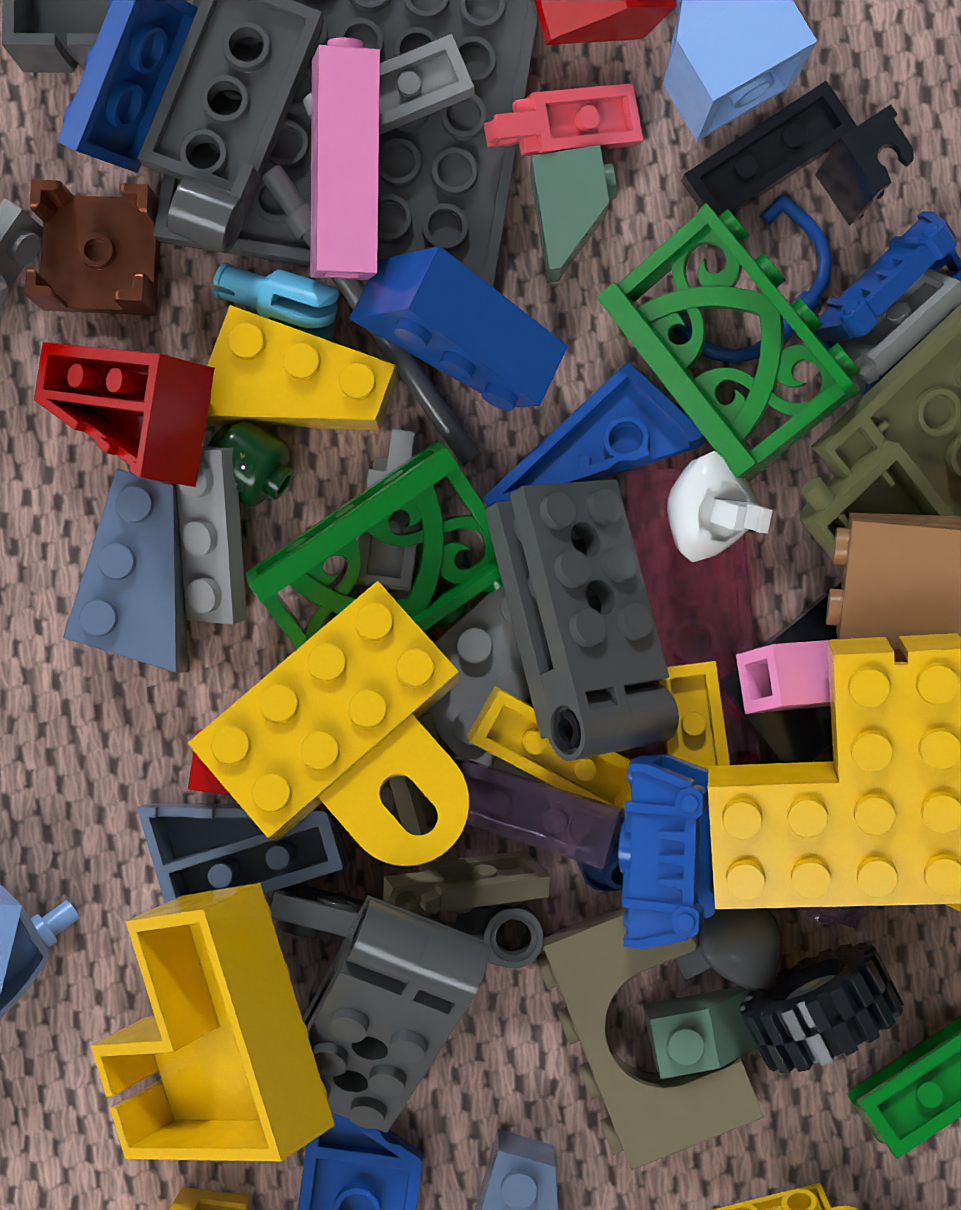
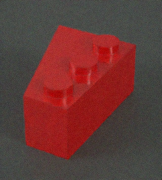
(132, 403)

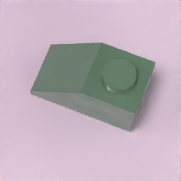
(570, 202)
(697, 1031)

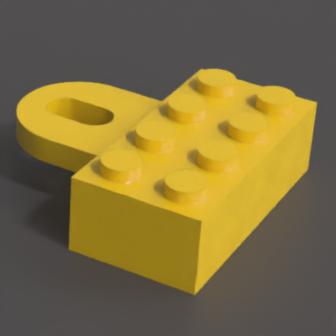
(339, 727)

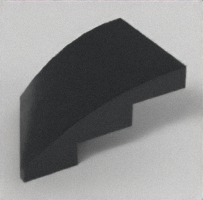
(796, 733)

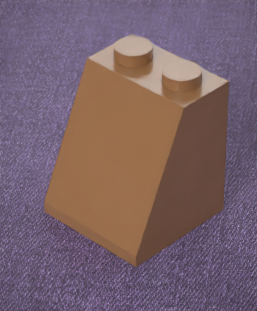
(897, 576)

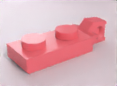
(569, 120)

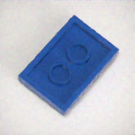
(126, 79)

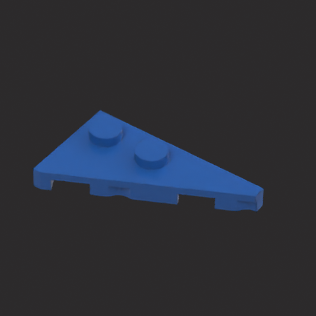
(609, 434)

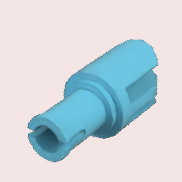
(281, 298)

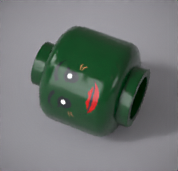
(257, 461)

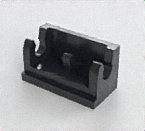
(852, 168)

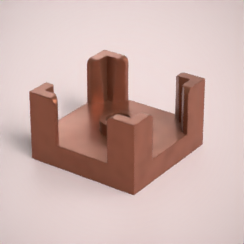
(95, 250)

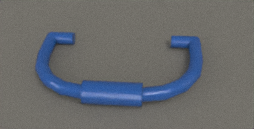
(811, 298)

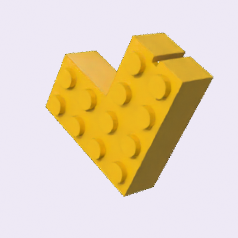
(876, 818)
(221, 1036)

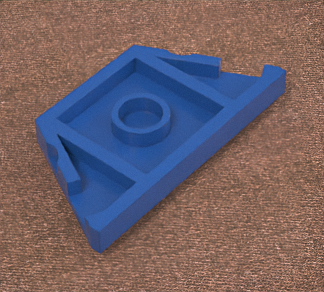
(359, 1170)

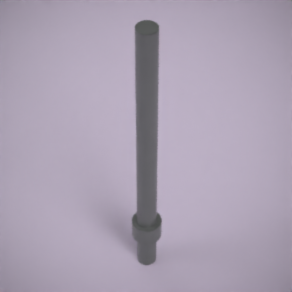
(407, 366)

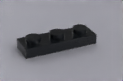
(770, 152)

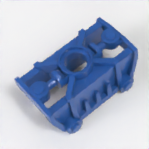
(923, 246)
(665, 852)

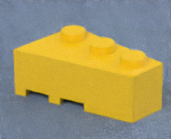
(294, 378)

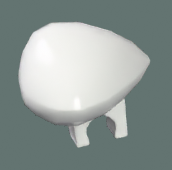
(712, 508)

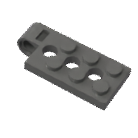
(216, 200)
(312, 909)

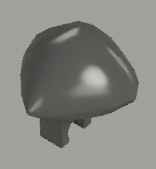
(738, 946)

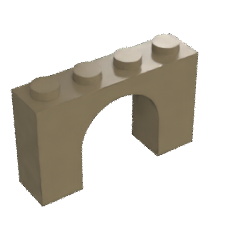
(646, 1113)

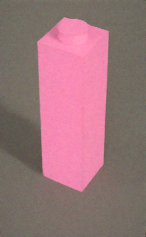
(344, 160)
(787, 676)

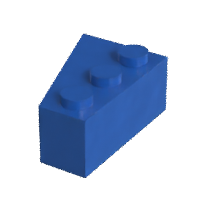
(460, 327)

